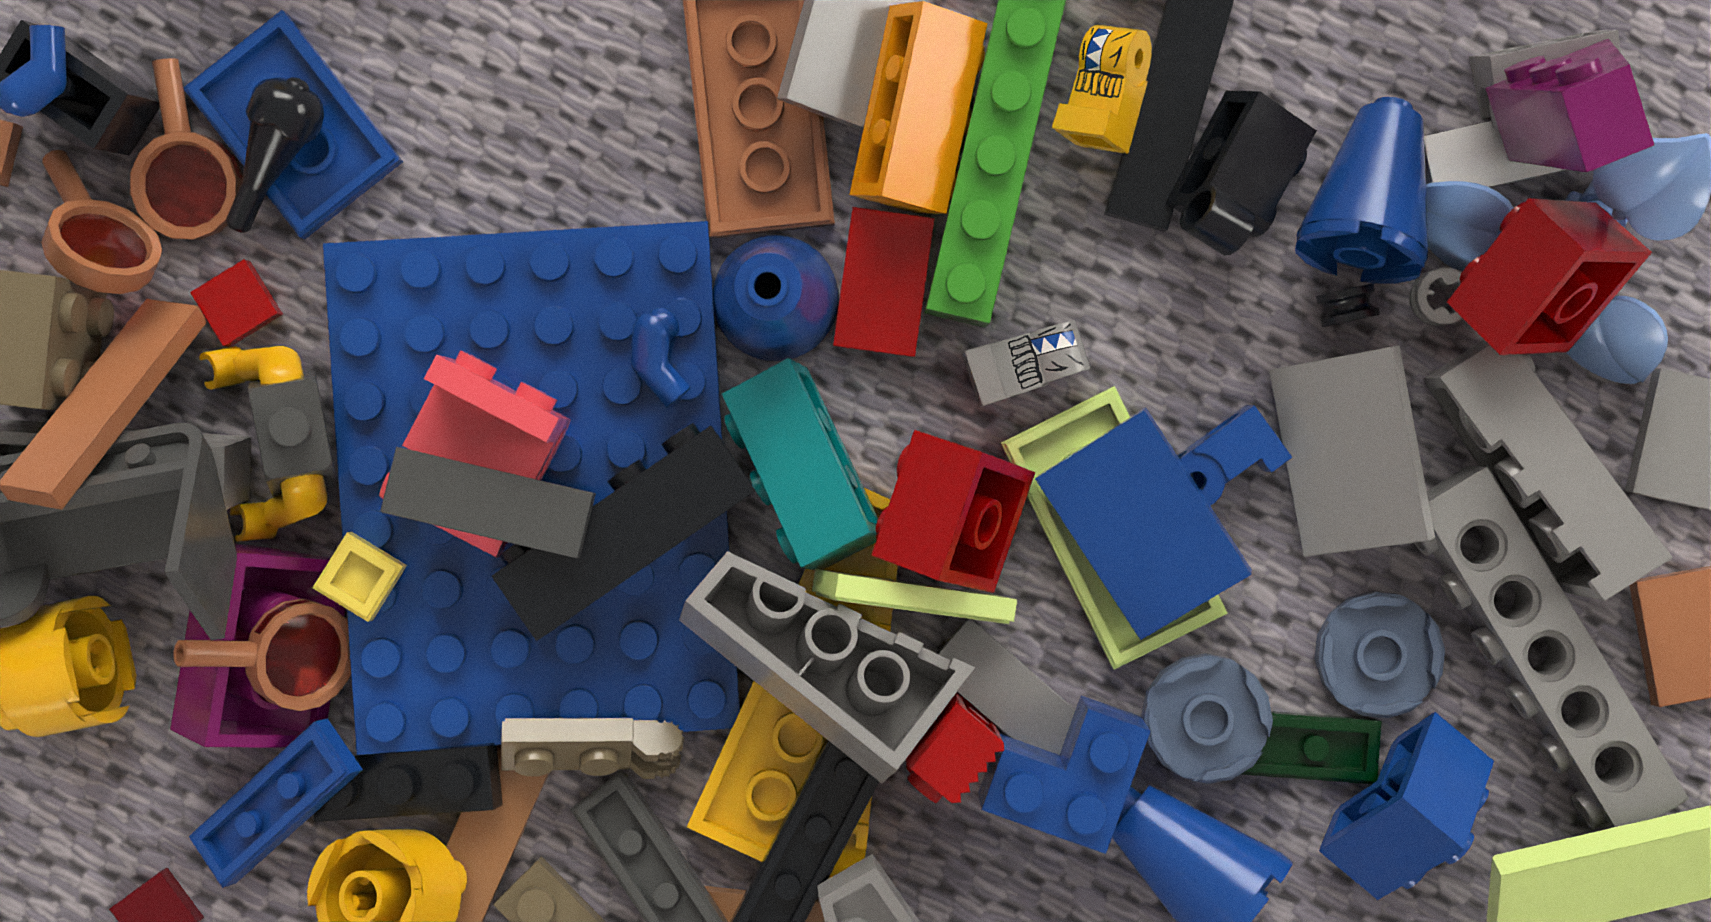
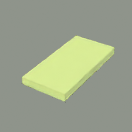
(1038, 451)
(1606, 872)

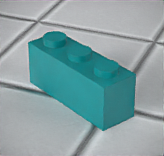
(800, 466)

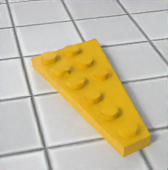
(775, 749)

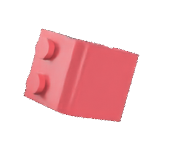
(485, 425)

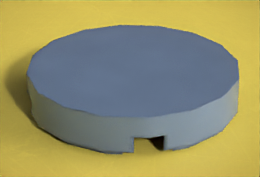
(1356, 645)
(1207, 718)

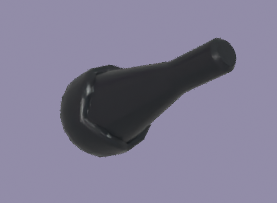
(282, 120)

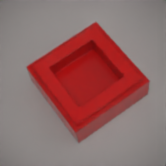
(236, 303)

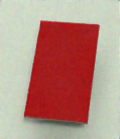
(883, 281)

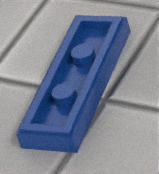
(275, 802)

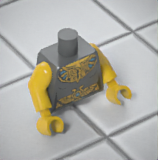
(288, 432)

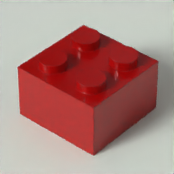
(1546, 276)
(952, 512)

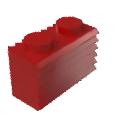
(953, 751)

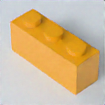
(919, 108)

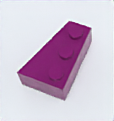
(1571, 110)

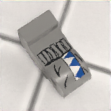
(1025, 362)

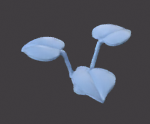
(1654, 190)

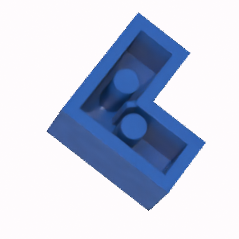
(1072, 792)
(1414, 811)

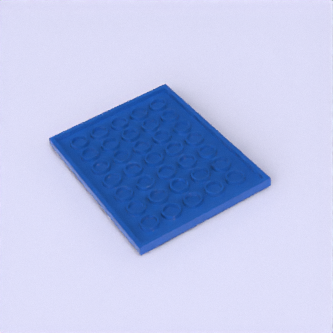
(560, 316)

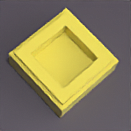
(359, 576)

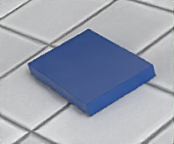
(328, 170)
(1143, 524)

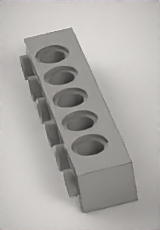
(1640, 779)

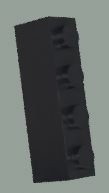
(626, 529)

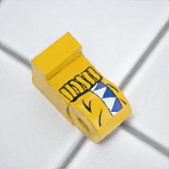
(1106, 89)

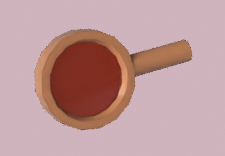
(182, 178)
(94, 239)
(291, 658)

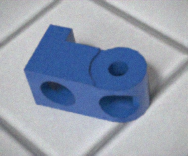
(1231, 450)

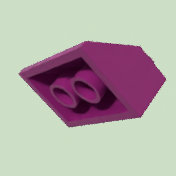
(219, 702)

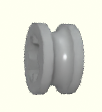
(1421, 290)

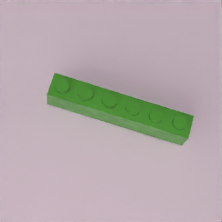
(994, 160)

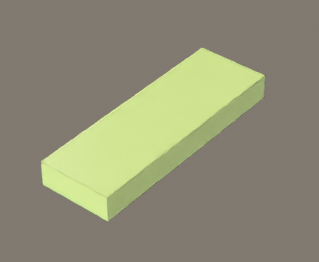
(913, 596)

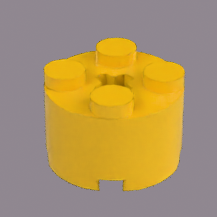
(64, 669)
(387, 879)

